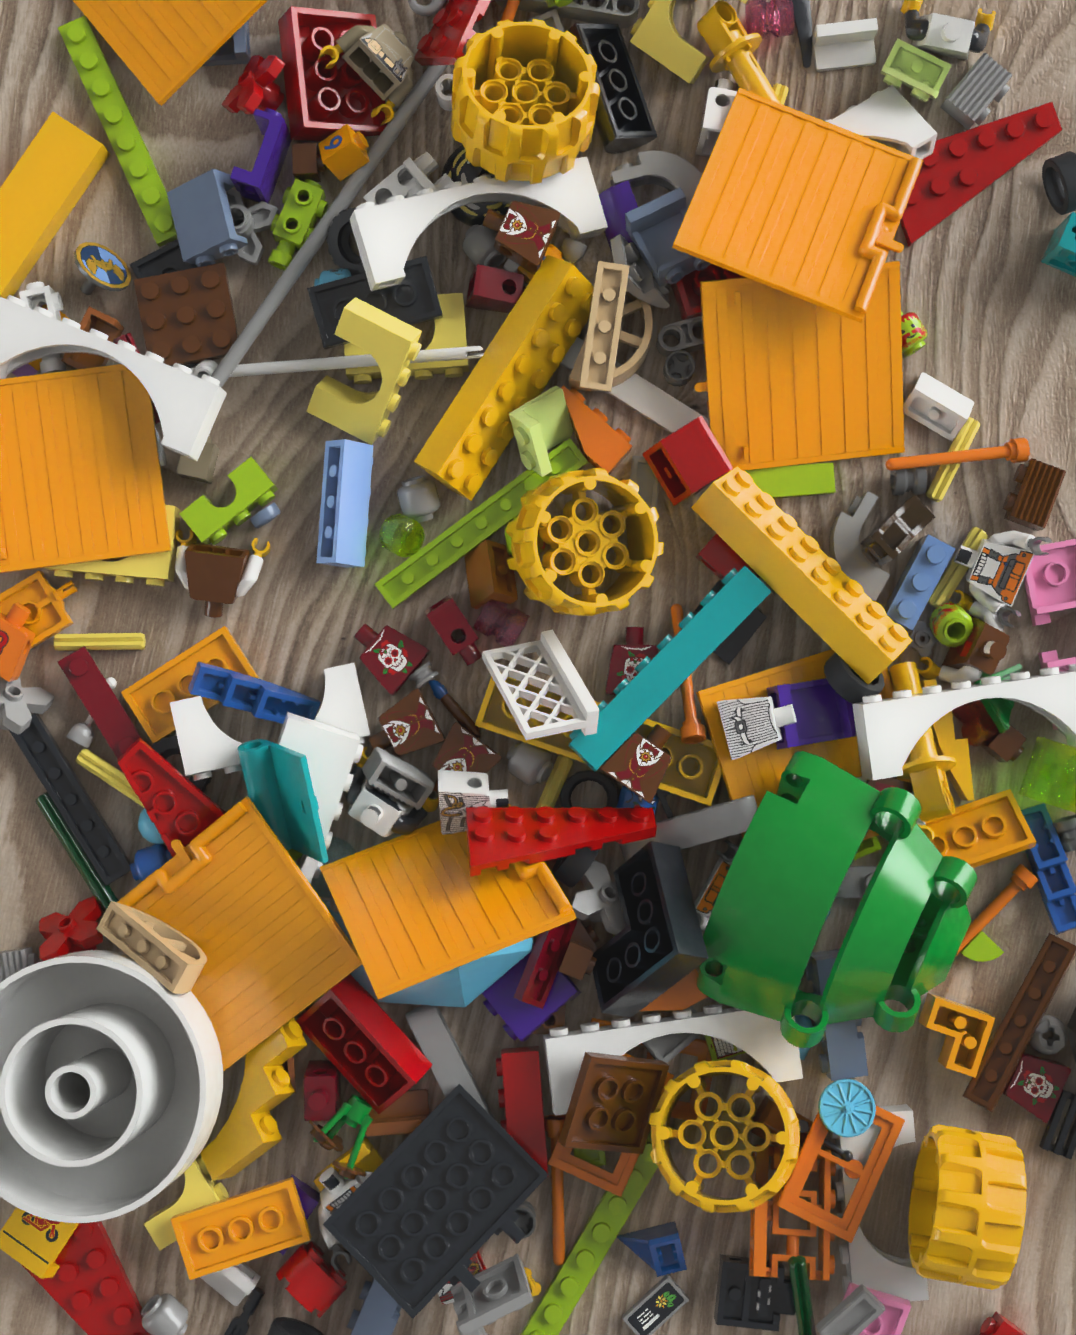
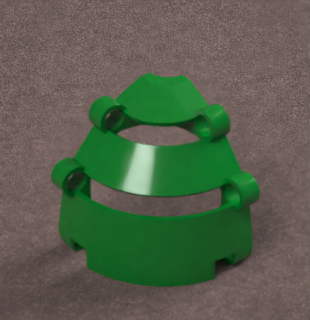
(786, 886)

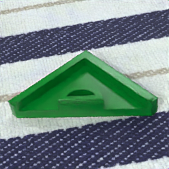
(999, 708)

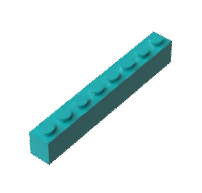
(671, 666)

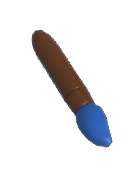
(454, 708)

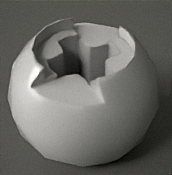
(1052, 1044)

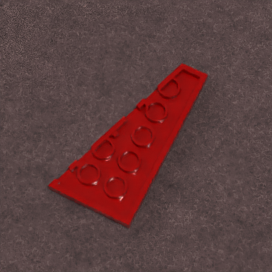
(450, 32)
(971, 163)
(168, 796)
(548, 833)
(94, 1284)

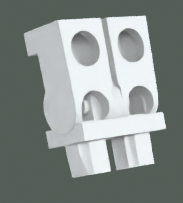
(408, 180)

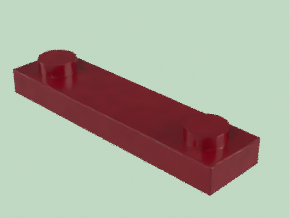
(99, 700)

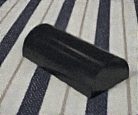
(621, 108)

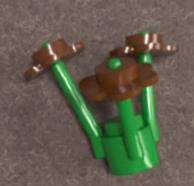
(352, 1112)

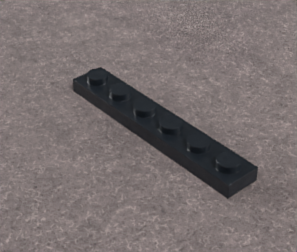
(73, 801)

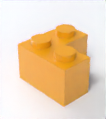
(965, 1031)

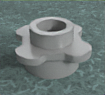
(923, 648)

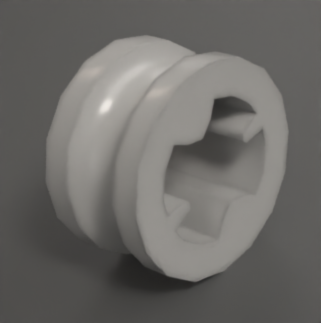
(423, 675)

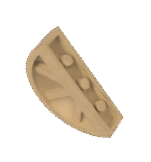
(604, 326)
(634, 363)
(154, 946)

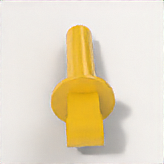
(734, 49)
(925, 766)

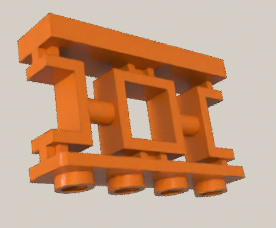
(770, 1212)

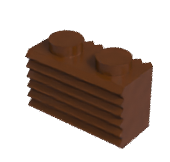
(1034, 494)

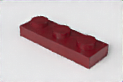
(544, 964)

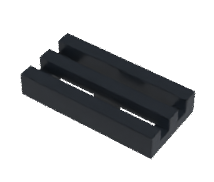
(1052, 1124)

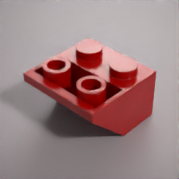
(687, 460)

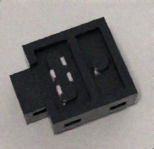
(751, 1300)

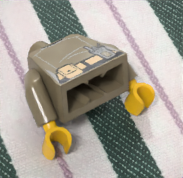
(379, 60)

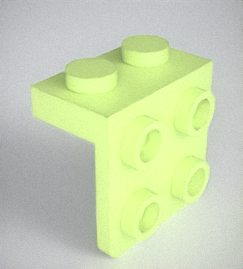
(915, 70)
(539, 427)

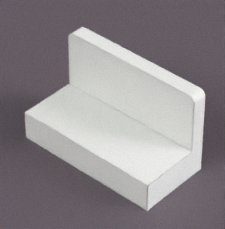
(844, 44)
(937, 406)
(233, 1282)

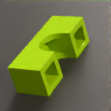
(212, 522)

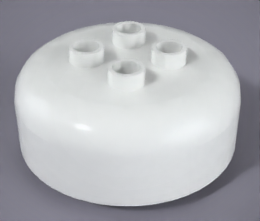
(100, 1086)

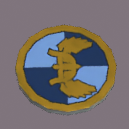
(101, 268)

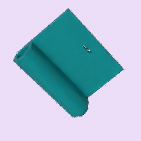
(284, 795)

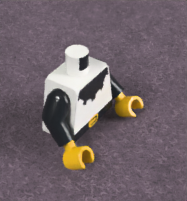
(944, 33)
(380, 810)

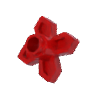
(256, 86)
(71, 932)

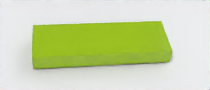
(795, 480)

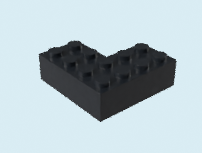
(660, 932)

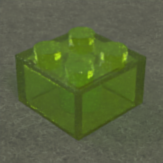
(1051, 774)

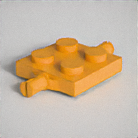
(44, 602)

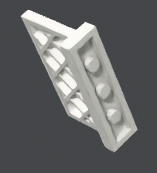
(563, 681)

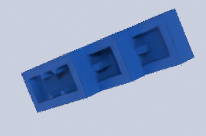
(250, 694)
(1050, 868)

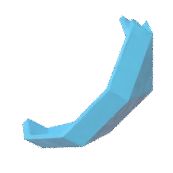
(454, 987)

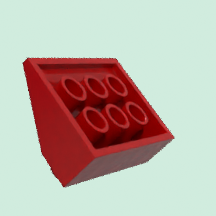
(319, 97)

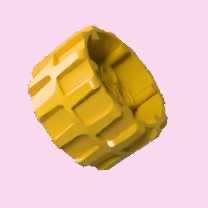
(524, 100)
(628, 513)
(708, 1144)
(967, 1207)

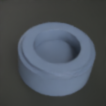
(265, 515)

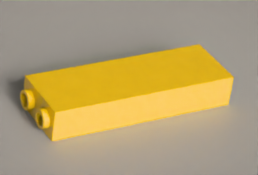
(43, 194)

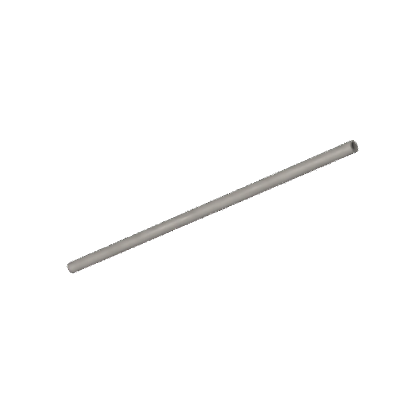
(320, 232)

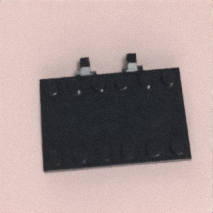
(437, 1202)

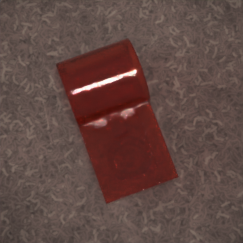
(976, 723)

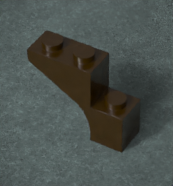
(896, 531)

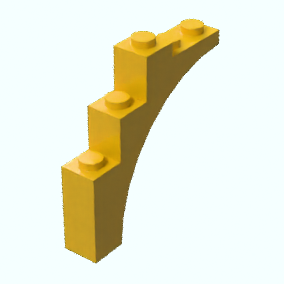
(264, 1086)

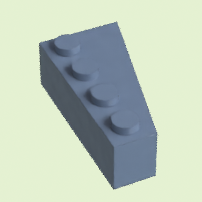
(842, 1043)
(377, 1314)

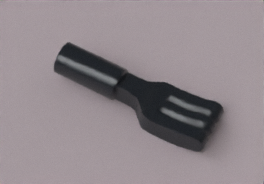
(240, 1324)

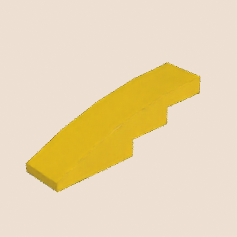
(947, 745)

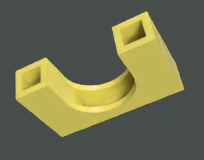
(660, 40)
(448, 333)
(393, 347)
(153, 567)
(198, 1192)

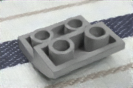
(640, 279)

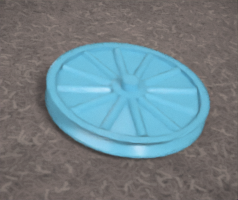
(847, 1108)

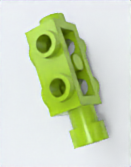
(301, 213)

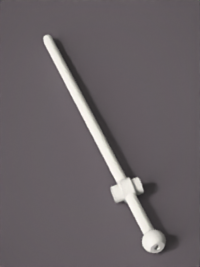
(432, 355)

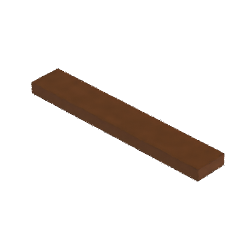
(1020, 1022)

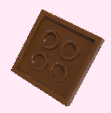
(187, 314)
(613, 1103)

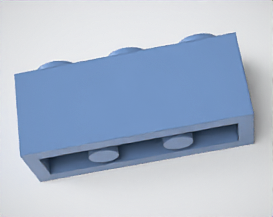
(918, 581)

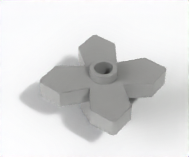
(253, 220)
(19, 702)
(600, 899)

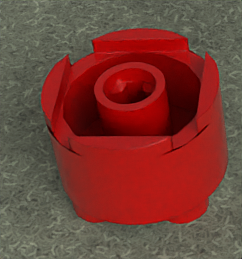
(312, 1279)

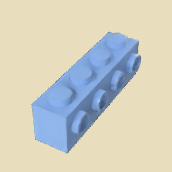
(345, 503)

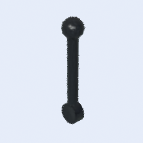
(845, 1155)

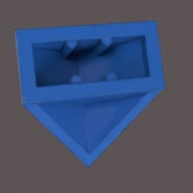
(657, 1247)

